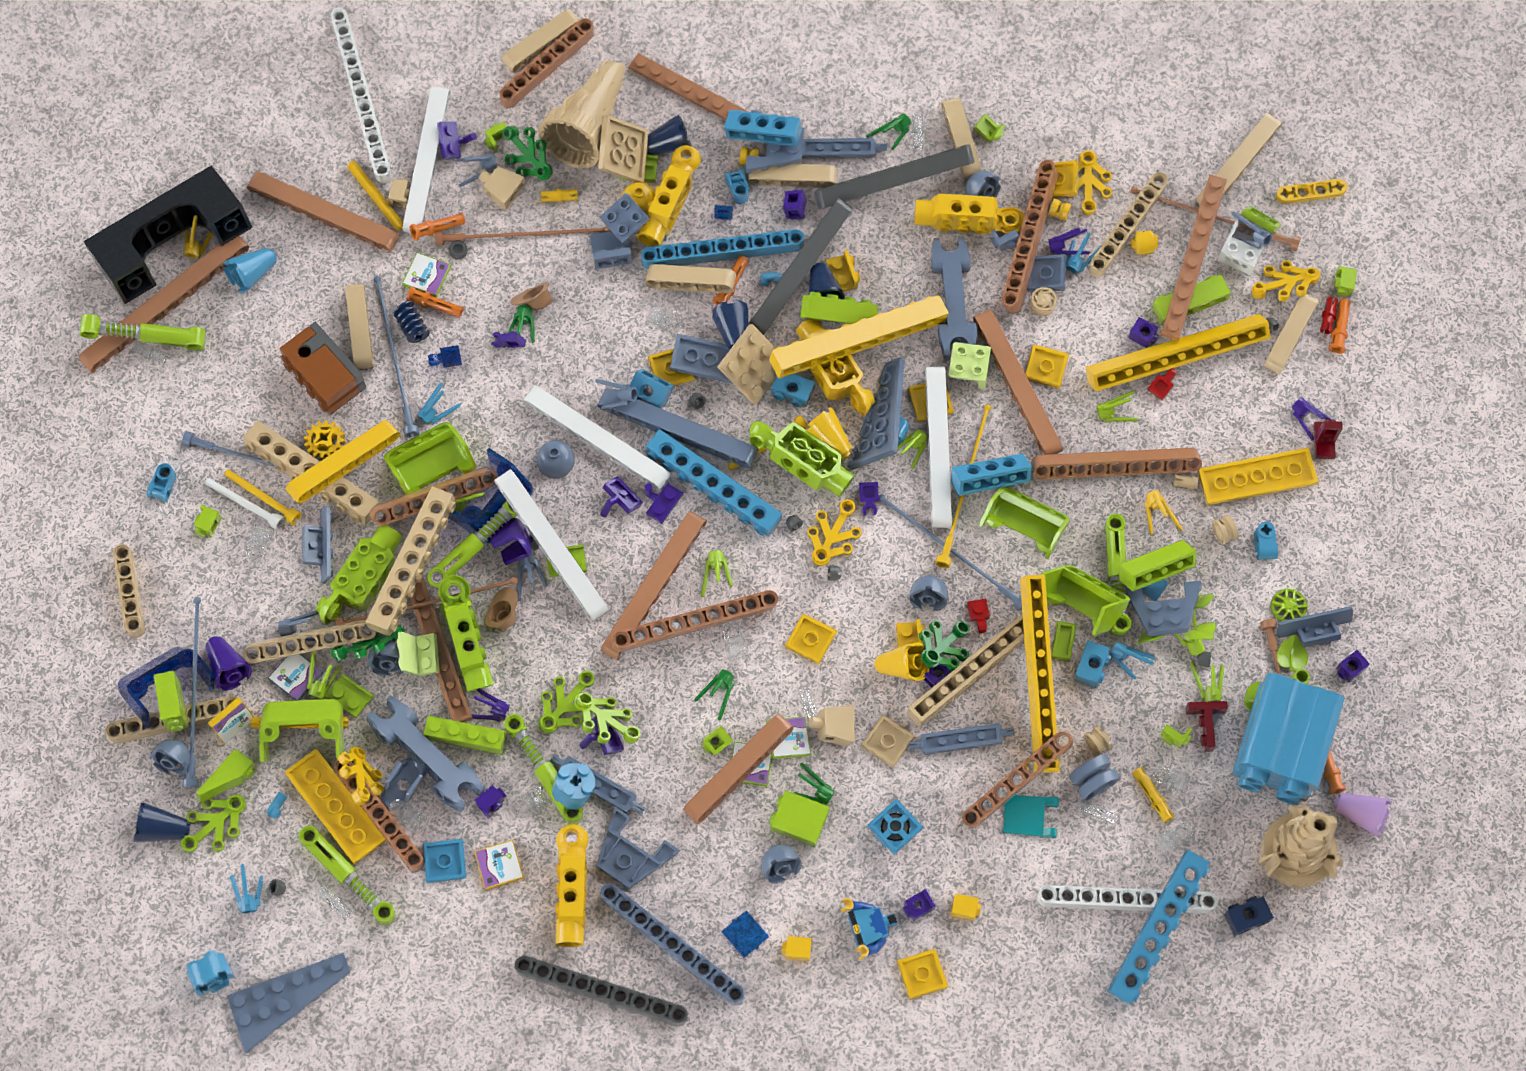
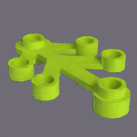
(564, 704)
(588, 704)
(216, 822)

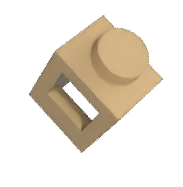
(399, 193)

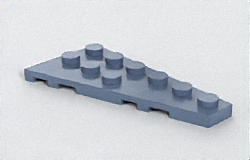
(881, 423)
(274, 1002)

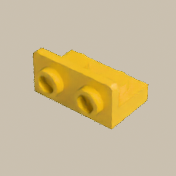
(843, 271)
(909, 632)

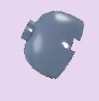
(983, 184)
(555, 459)
(929, 591)
(384, 660)
(168, 754)
(779, 862)

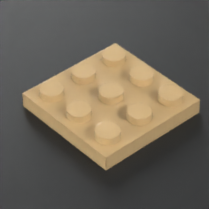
(623, 149)
(749, 364)

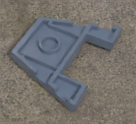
(776, 155)
(1166, 616)
(624, 859)

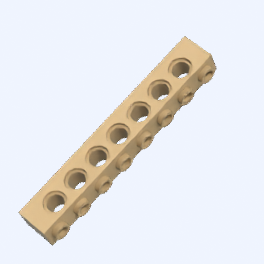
(260, 434)
(435, 500)
(967, 673)

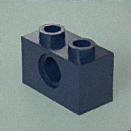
(1240, 924)

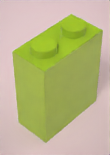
(170, 701)
(799, 818)

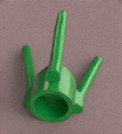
(899, 123)
(523, 316)
(722, 680)
(824, 791)

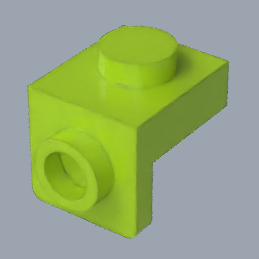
(988, 128)
(493, 135)
(1173, 737)

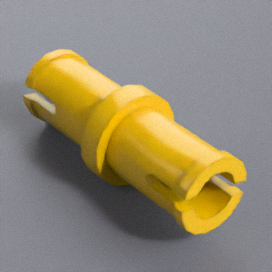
(559, 195)

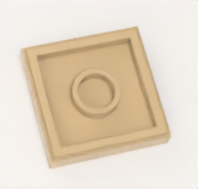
(887, 741)

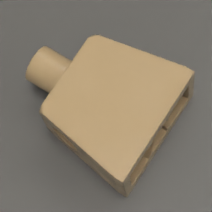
(502, 186)
(835, 725)

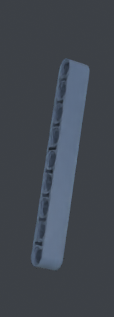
(681, 429)
(668, 935)

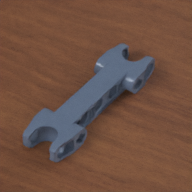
(951, 267)
(449, 777)

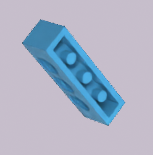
(750, 127)
(991, 474)

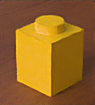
(965, 907)
(797, 948)

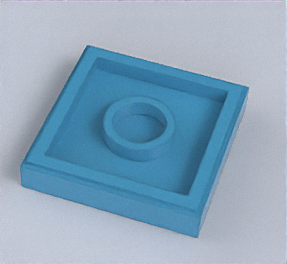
(444, 860)

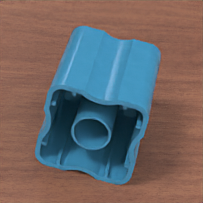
(1287, 738)

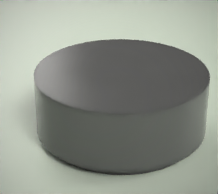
(458, 249)

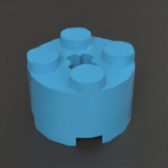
(573, 785)
(209, 973)

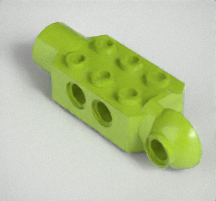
(803, 456)
(361, 574)
(472, 664)

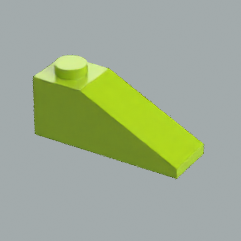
(229, 774)

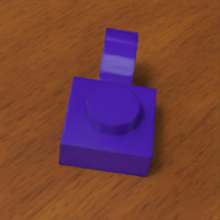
(510, 339)

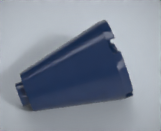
(668, 137)
(824, 281)
(731, 320)
(159, 825)

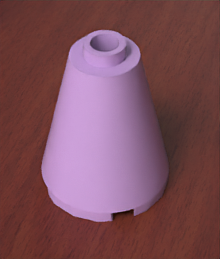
(1364, 811)

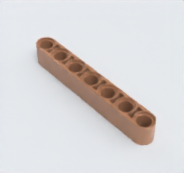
(549, 55)
(406, 500)
(738, 768)
(1008, 783)
(385, 822)

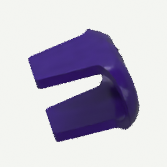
(509, 532)

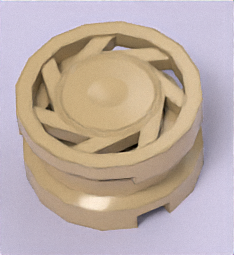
(1043, 301)
(1225, 529)
(1098, 741)

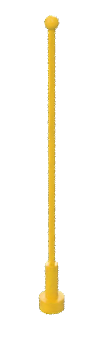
(944, 560)

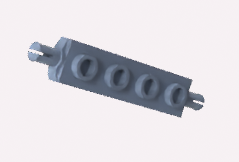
(841, 148)
(961, 739)
(607, 789)

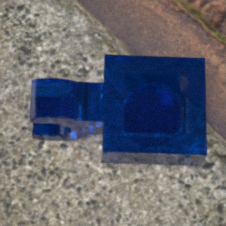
(448, 356)

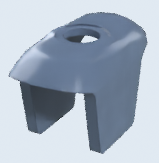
(404, 770)

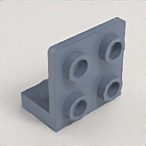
(624, 219)
(609, 250)

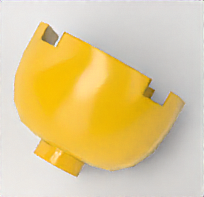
(641, 193)

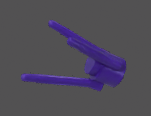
(1057, 243)
(1303, 408)
(499, 707)

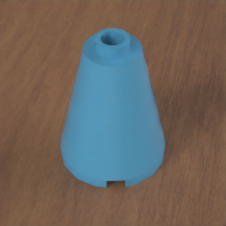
(249, 268)

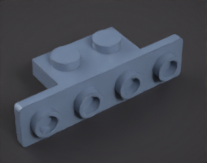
(317, 544)
(1317, 627)

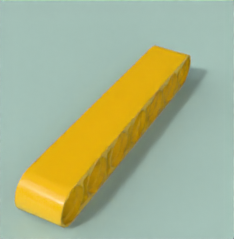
(342, 461)

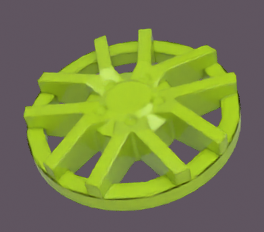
(1289, 605)

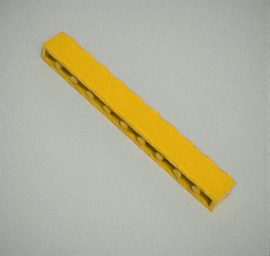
(858, 336)
(1177, 353)
(1039, 665)

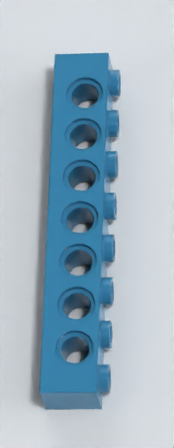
(663, 442)
(1200, 868)

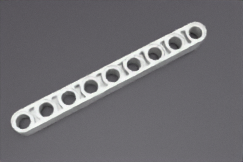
(426, 158)
(594, 435)
(938, 447)
(551, 545)
(1116, 895)

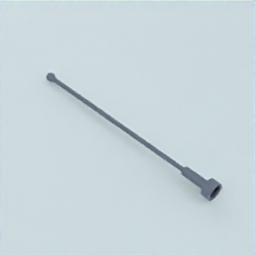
(410, 427)
(189, 438)
(1002, 588)
(191, 781)

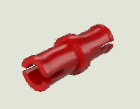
(1329, 315)

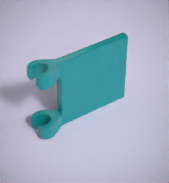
(1026, 816)

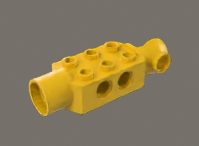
(670, 196)
(967, 214)
(840, 376)
(571, 865)

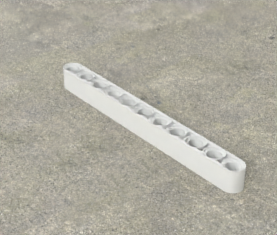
(362, 102)

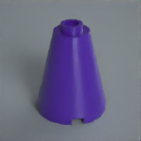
(226, 664)

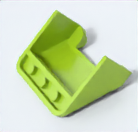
(429, 458)

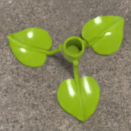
(1193, 637)
(1289, 655)

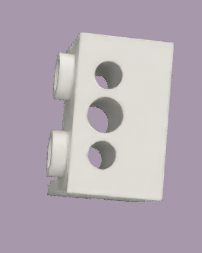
(1238, 253)

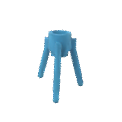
(1074, 263)
(427, 412)
(1121, 651)
(248, 902)

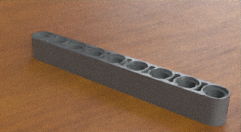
(895, 176)
(801, 265)
(594, 983)

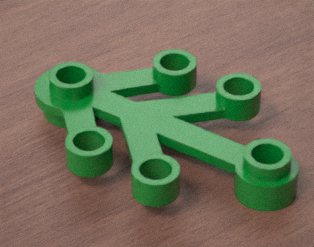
(542, 168)
(359, 648)
(931, 657)

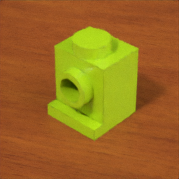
(1345, 281)
(206, 521)
(724, 740)

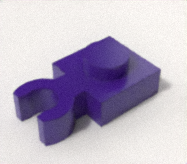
(869, 493)

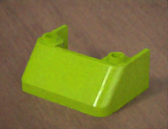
(1026, 517)
(1086, 595)
(325, 712)

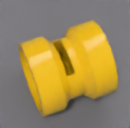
(747, 152)
(1063, 212)

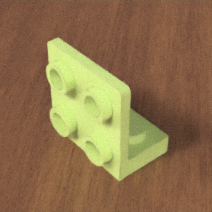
(970, 363)
(418, 654)

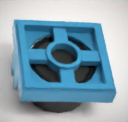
(895, 827)

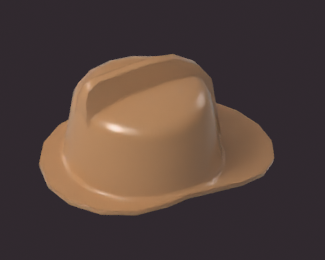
(535, 297)
(502, 609)

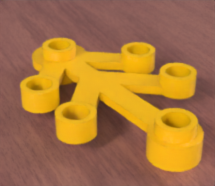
(1089, 179)
(1308, 276)
(832, 535)
(358, 757)

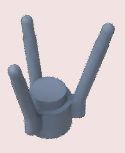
(487, 162)
(1261, 236)
(625, 393)
(528, 565)
(289, 626)

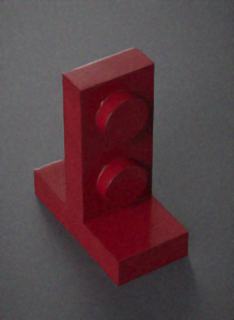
(1325, 437)
(1207, 710)

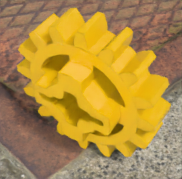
(324, 431)

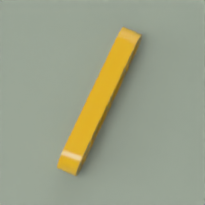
(1310, 188)

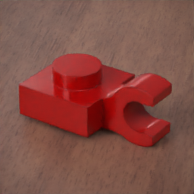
(1162, 385)
(978, 612)

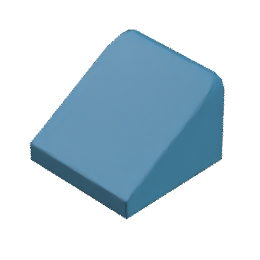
(1155, 590)

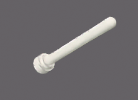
(273, 519)

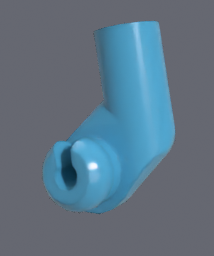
(769, 276)
(273, 810)

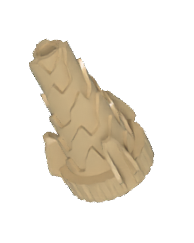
(576, 127)
(1301, 848)

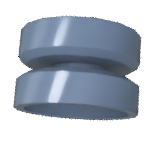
(1094, 777)

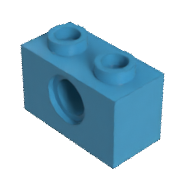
(661, 388)
(799, 398)
(1092, 653)

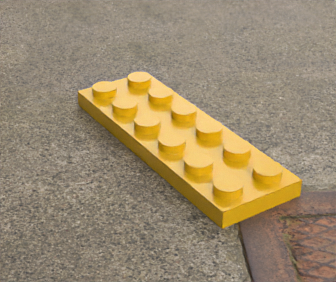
(1257, 476)
(335, 806)

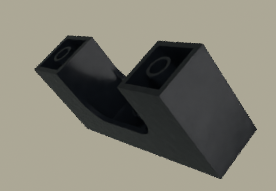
(126, 243)

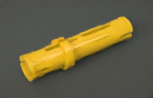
(1158, 802)

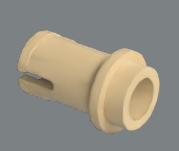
(1185, 481)

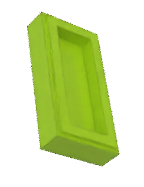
(1063, 641)

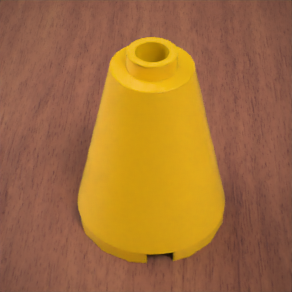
(829, 430)
(903, 662)

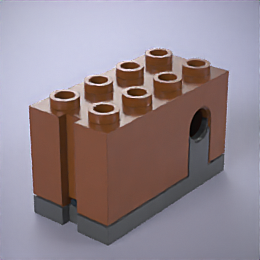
(322, 368)

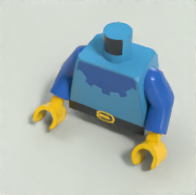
(868, 926)

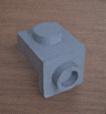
(1005, 242)

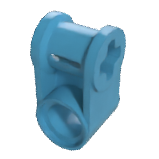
(737, 183)
(162, 486)
(1266, 544)

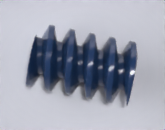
(410, 322)

